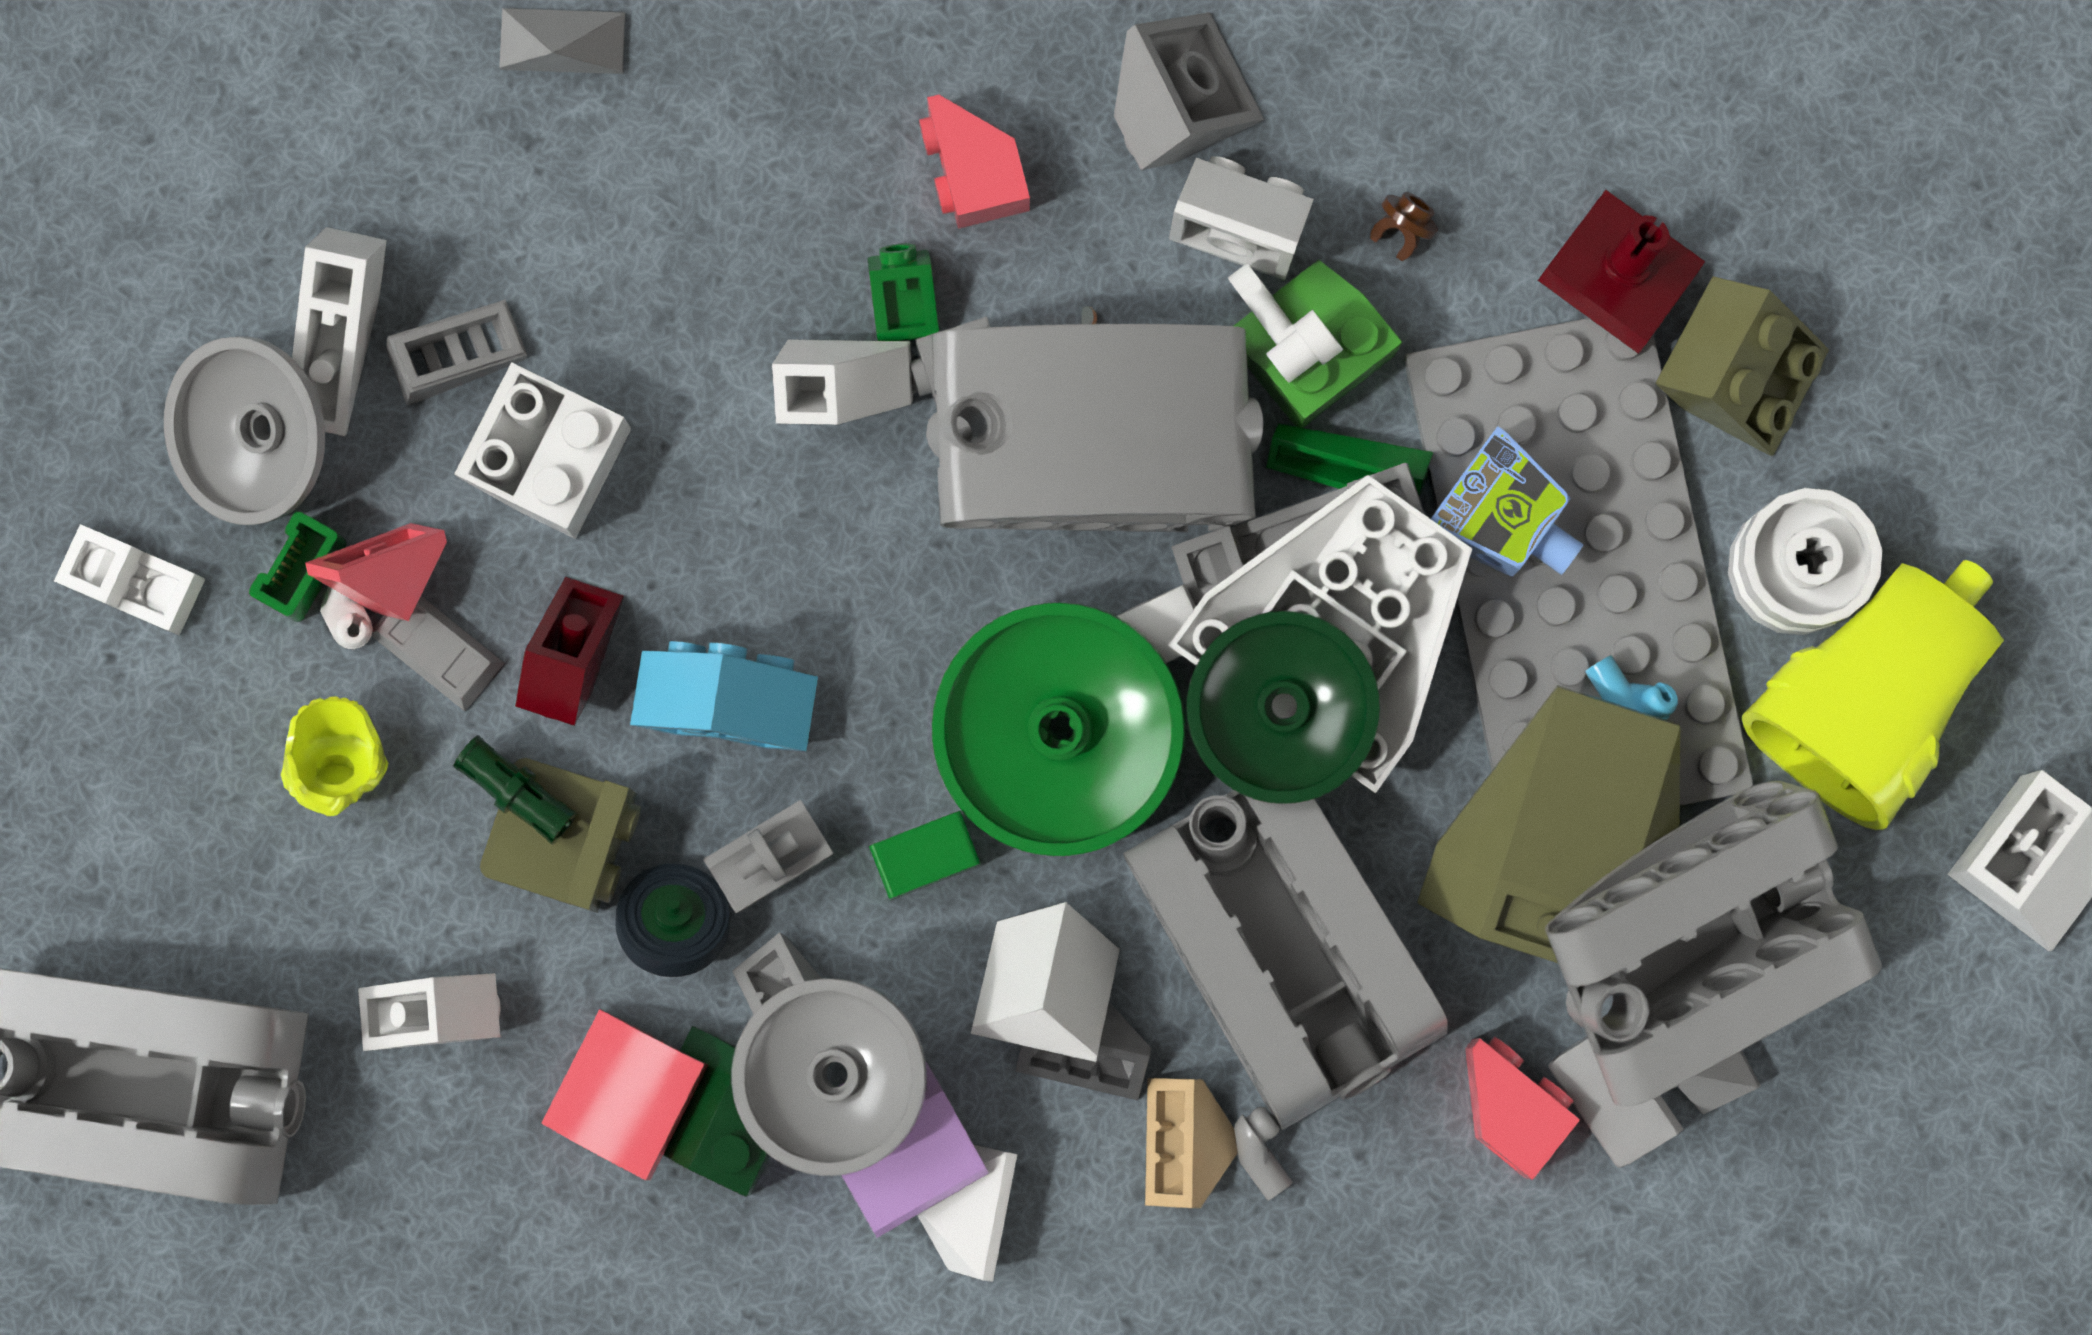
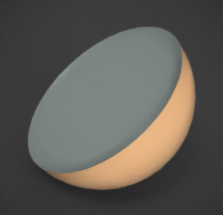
(1088, 315)

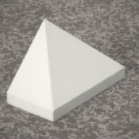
(971, 1221)

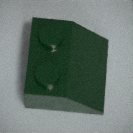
(711, 1133)

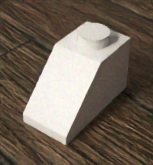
(429, 1011)

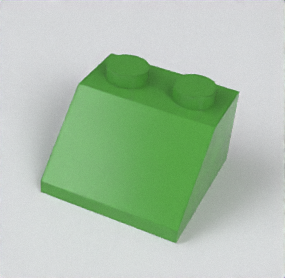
(1351, 320)

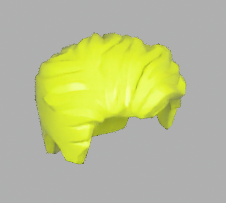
(332, 755)

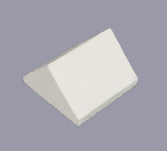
(1047, 983)

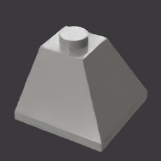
(1179, 90)

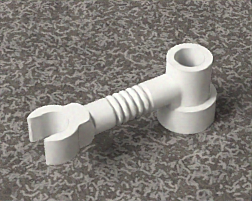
(1296, 344)

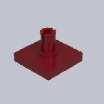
(1622, 271)

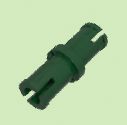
(514, 789)

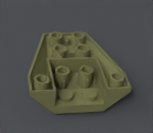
(1554, 818)

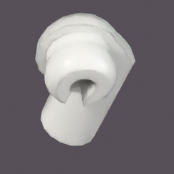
(346, 620)

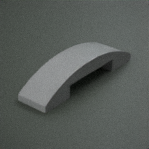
(1218, 554)

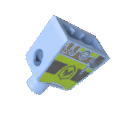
(1508, 509)

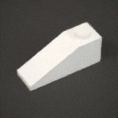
(337, 317)

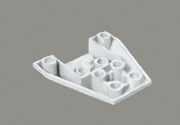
(1373, 574)

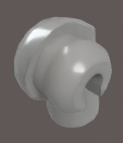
(1255, 1156)

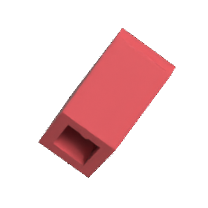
(978, 164)
(1513, 1113)

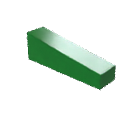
(1340, 458)

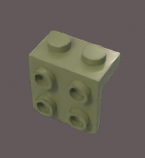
(581, 863)

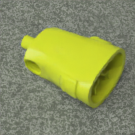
(1874, 698)

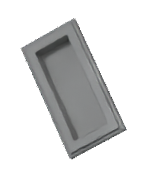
(439, 652)

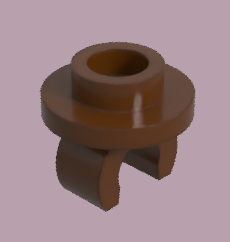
(1408, 215)

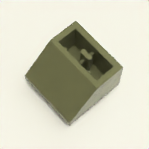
(1743, 363)

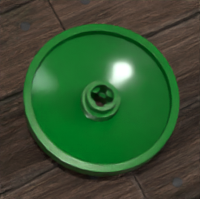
(999, 742)

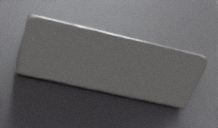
(1622, 1131)

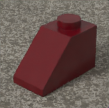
(567, 651)

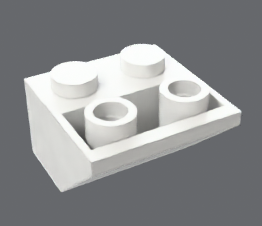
(543, 450)
(2033, 858)

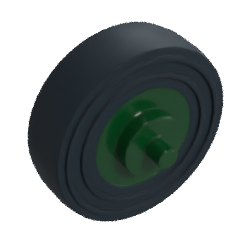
(672, 920)

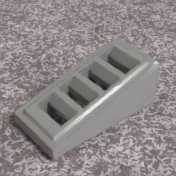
(439, 380)

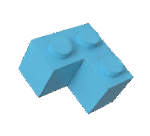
(724, 696)

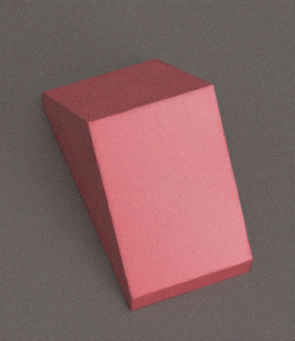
(384, 571)

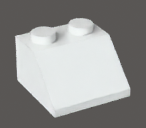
(1240, 216)

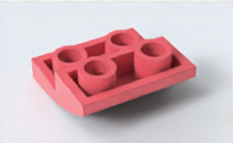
(624, 1095)

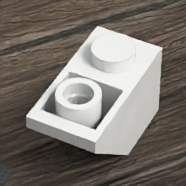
(840, 380)

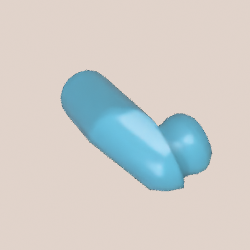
(1614, 687)

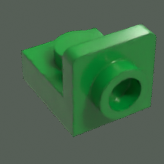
(902, 293)

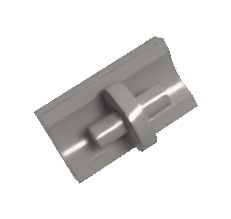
(768, 856)

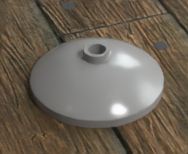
(220, 433)
(785, 1086)

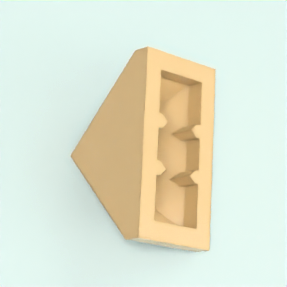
(1185, 1143)

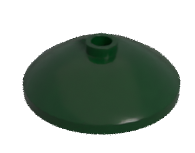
(1274, 755)

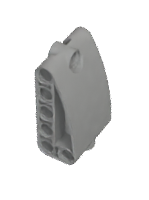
(1094, 427)
(1710, 941)
(1288, 951)
(148, 1088)

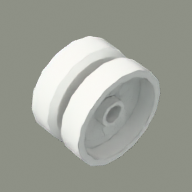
(1840, 553)

